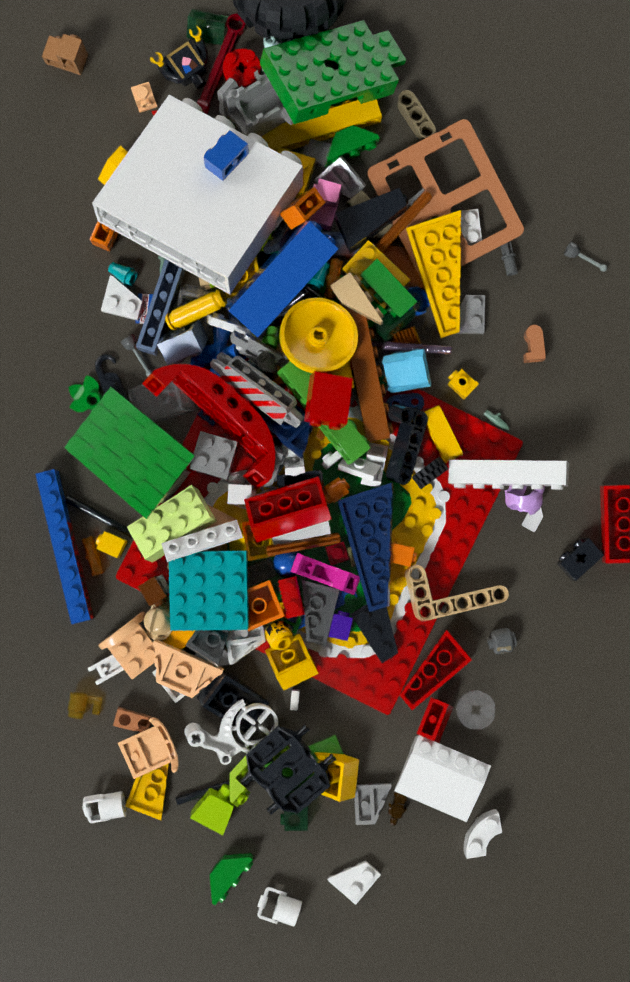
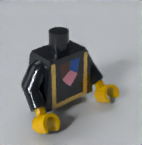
(185, 63)

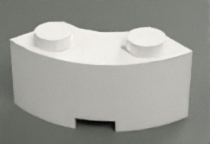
(480, 834)

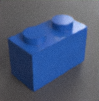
(226, 155)

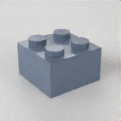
(183, 342)

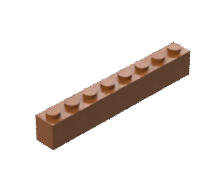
(367, 382)

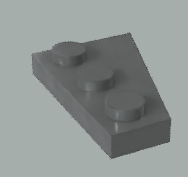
(318, 610)
(209, 644)

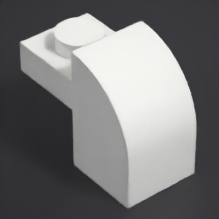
(293, 464)

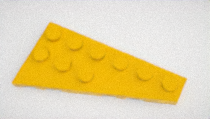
(438, 260)

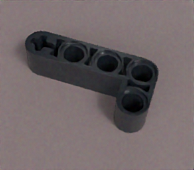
(407, 442)

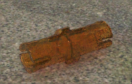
(332, 277)
(92, 556)

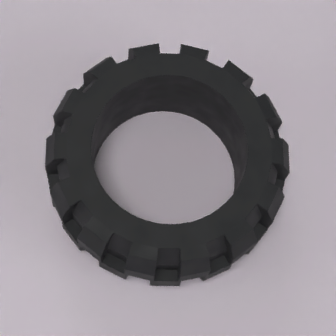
(289, 17)

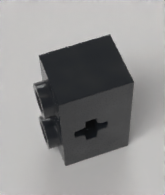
(590, 556)

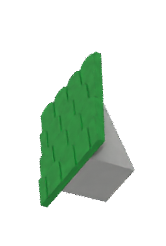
(130, 453)

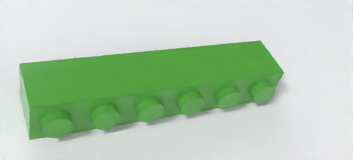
(346, 440)

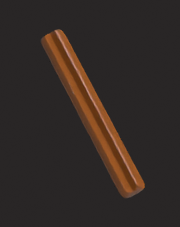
(404, 221)
(303, 544)

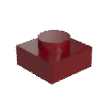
(337, 553)

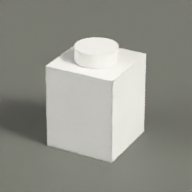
(238, 493)

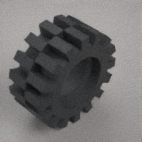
(430, 472)

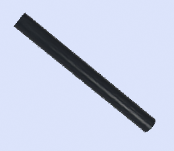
(98, 515)
(199, 793)

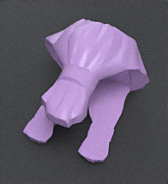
(528, 503)

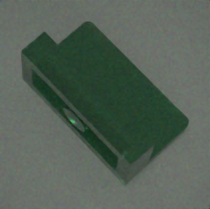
(211, 26)
(393, 325)

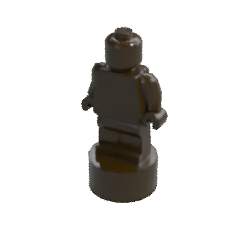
(397, 809)

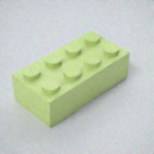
(173, 519)

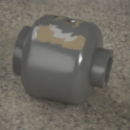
(502, 641)

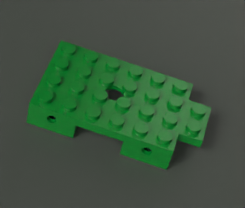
(310, 87)

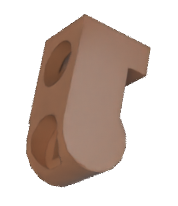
(535, 343)
(131, 720)

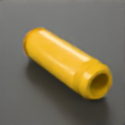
(196, 309)

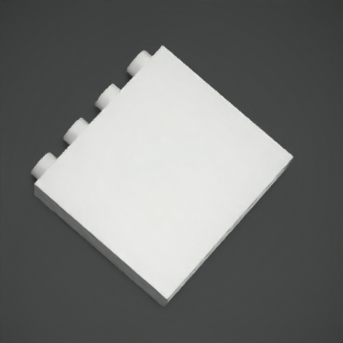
(185, 211)

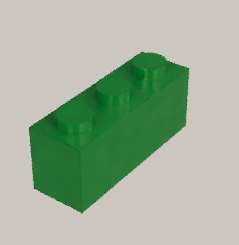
(387, 289)

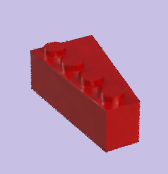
(438, 667)

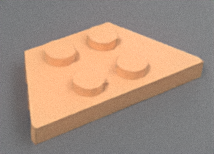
(182, 670)

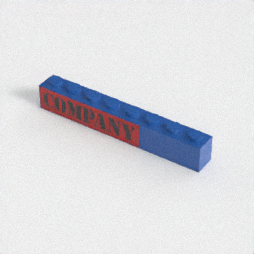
(64, 546)

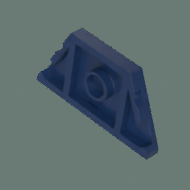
(293, 438)

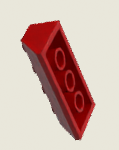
(287, 509)

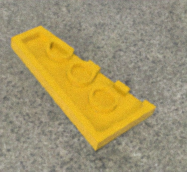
(149, 793)

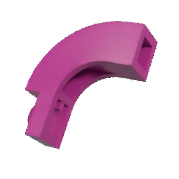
(325, 574)

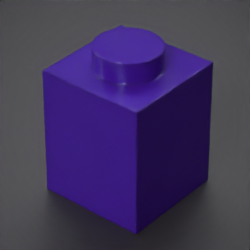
(340, 626)

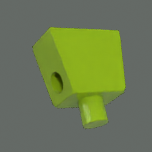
(214, 809)

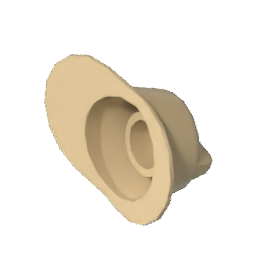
(158, 621)

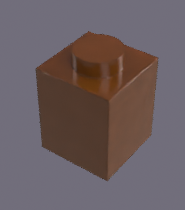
(153, 592)

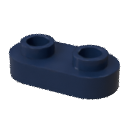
(405, 400)

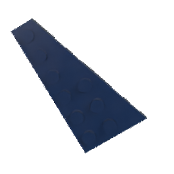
(369, 531)

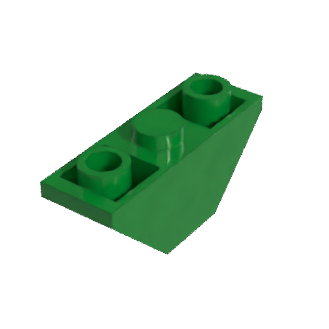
(351, 142)
(227, 874)

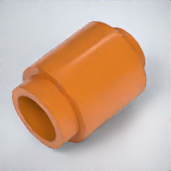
(336, 490)

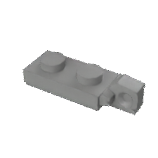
(252, 347)

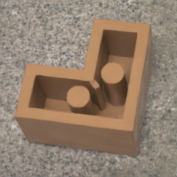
(65, 53)

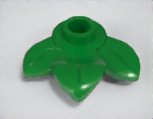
(84, 393)

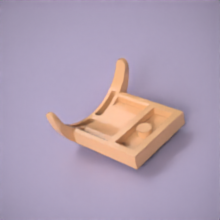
(131, 646)
(149, 750)

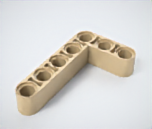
(451, 602)

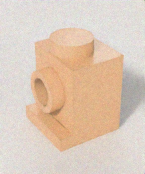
(144, 97)

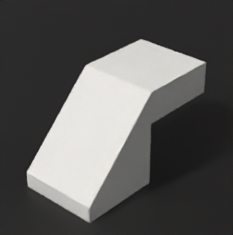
(376, 454)

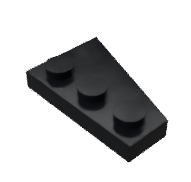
(377, 631)

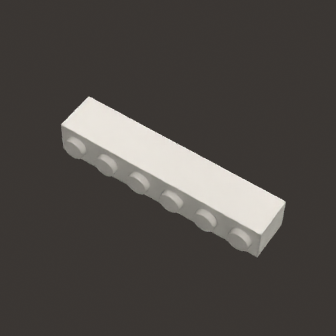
(508, 473)

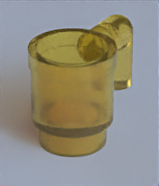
(78, 704)

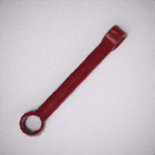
(217, 70)

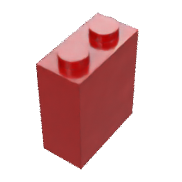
(328, 400)

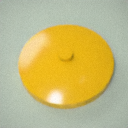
(318, 335)

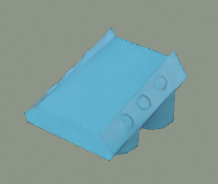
(406, 370)

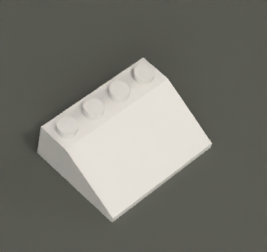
(442, 778)

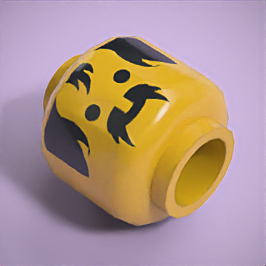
(278, 635)

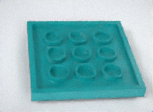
(209, 591)

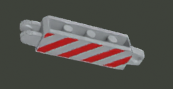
(258, 389)

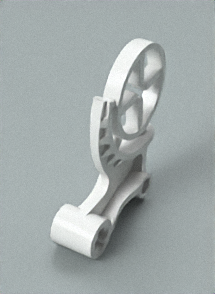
(224, 742)

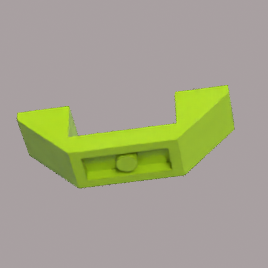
(238, 792)

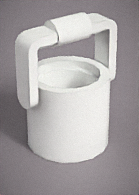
(109, 805)
(285, 910)

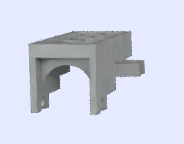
(257, 107)

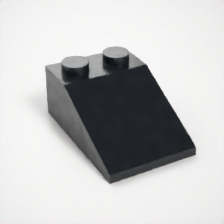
(225, 692)

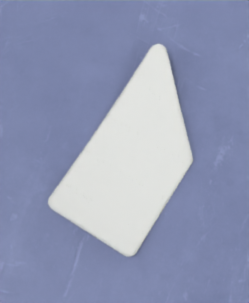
(532, 521)

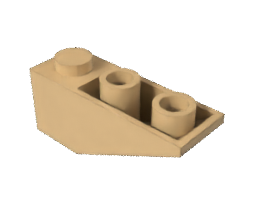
(351, 295)

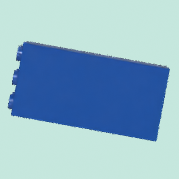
(282, 277)

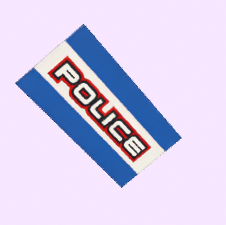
(146, 299)

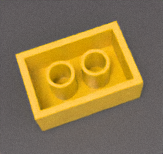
(364, 259)

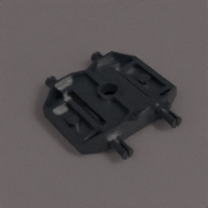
(299, 759)

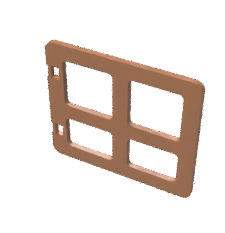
(442, 204)

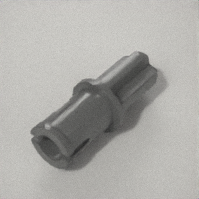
(509, 259)

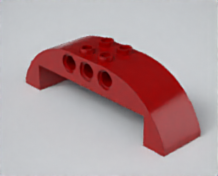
(226, 409)

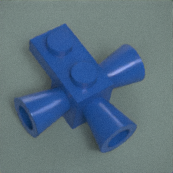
(210, 352)

